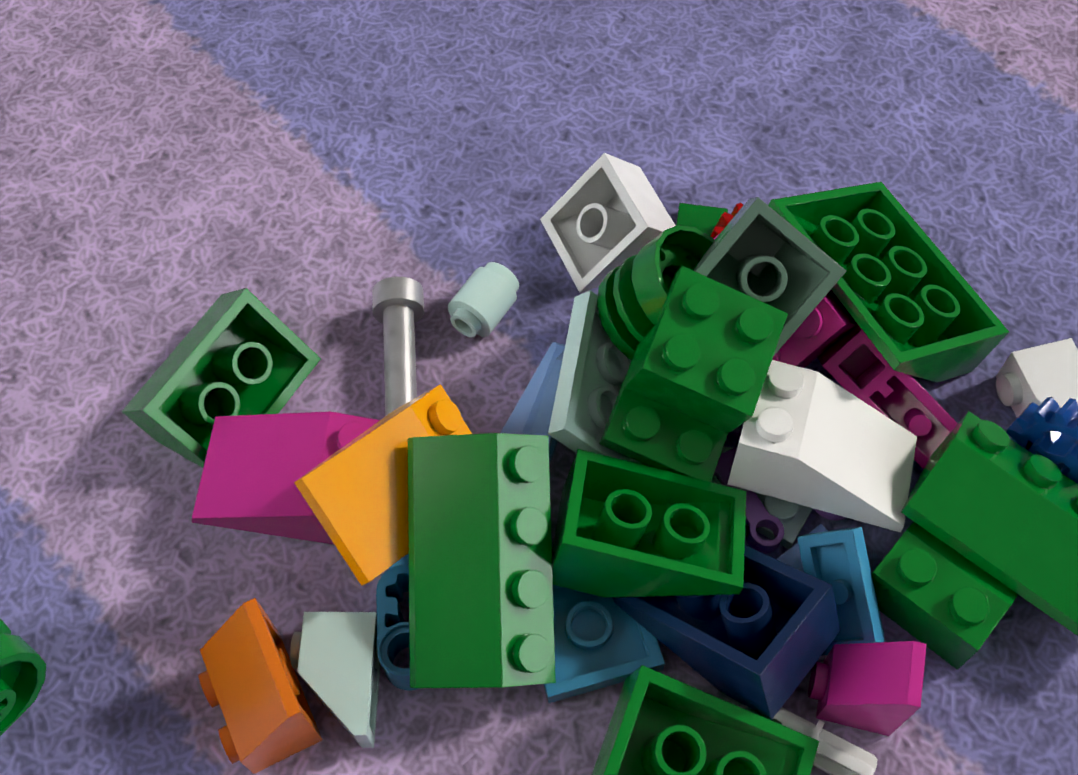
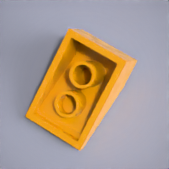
(364, 485)

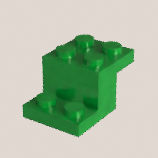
(694, 376)

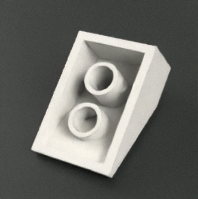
(824, 450)

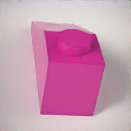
(897, 395)

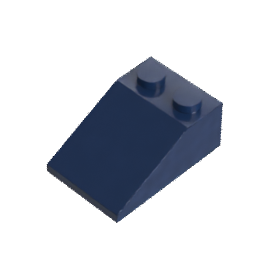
(748, 642)

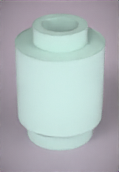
(483, 300)

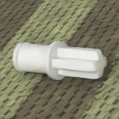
(833, 753)

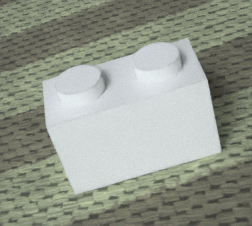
(604, 220)

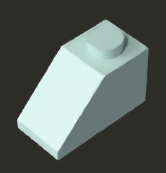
(341, 667)

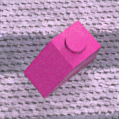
(869, 684)

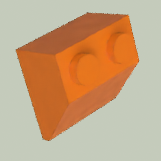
(256, 691)

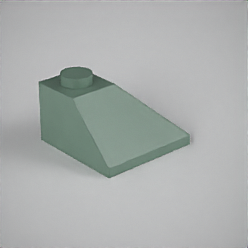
(771, 263)

